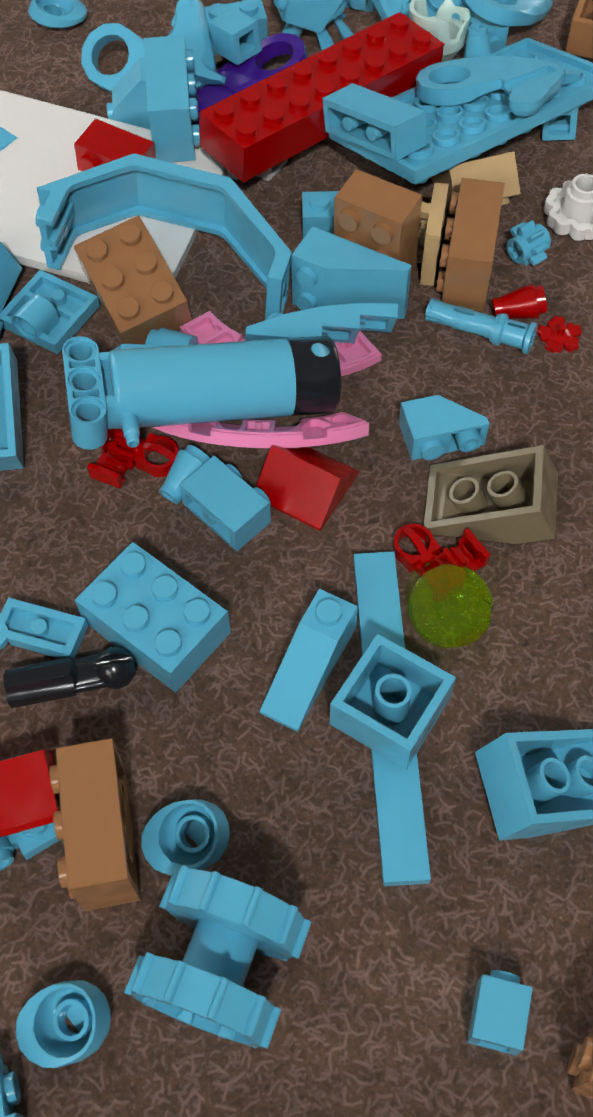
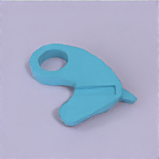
(511, 11)
(189, 21)
(524, 79)

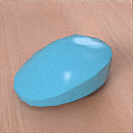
(57, 13)
(165, 838)
(43, 1028)

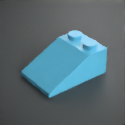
(342, 272)
(538, 782)

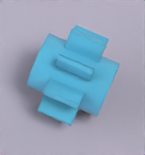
(528, 243)

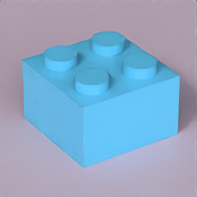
(391, 701)

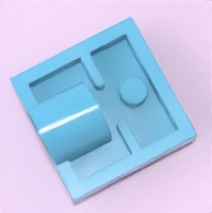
(48, 311)

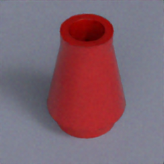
(522, 303)

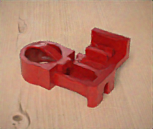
(119, 457)
(456, 556)

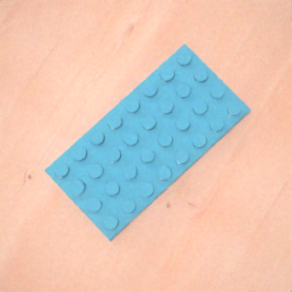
(486, 122)

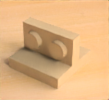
(431, 233)

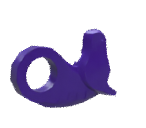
(250, 72)

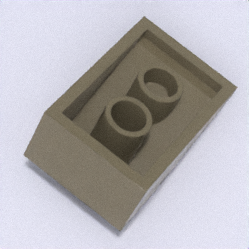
(495, 496)

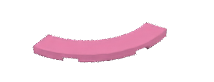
(351, 356)
(264, 433)

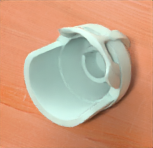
(443, 26)

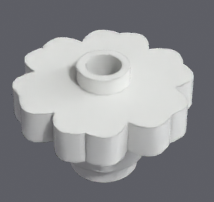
(572, 208)

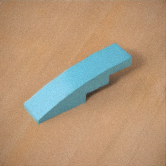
(336, 321)

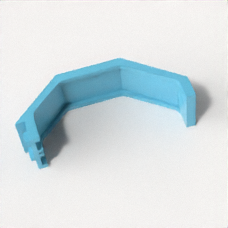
(167, 194)

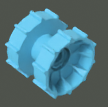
(230, 927)

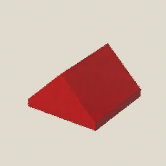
(305, 483)
(26, 792)

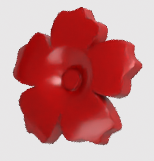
(559, 335)

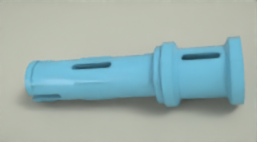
(498, 329)

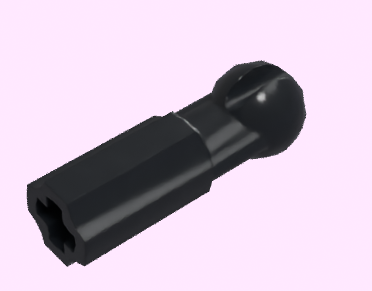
(68, 676)

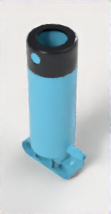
(195, 384)

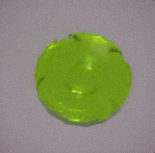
(450, 606)

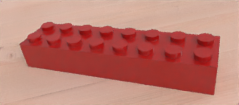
(286, 109)

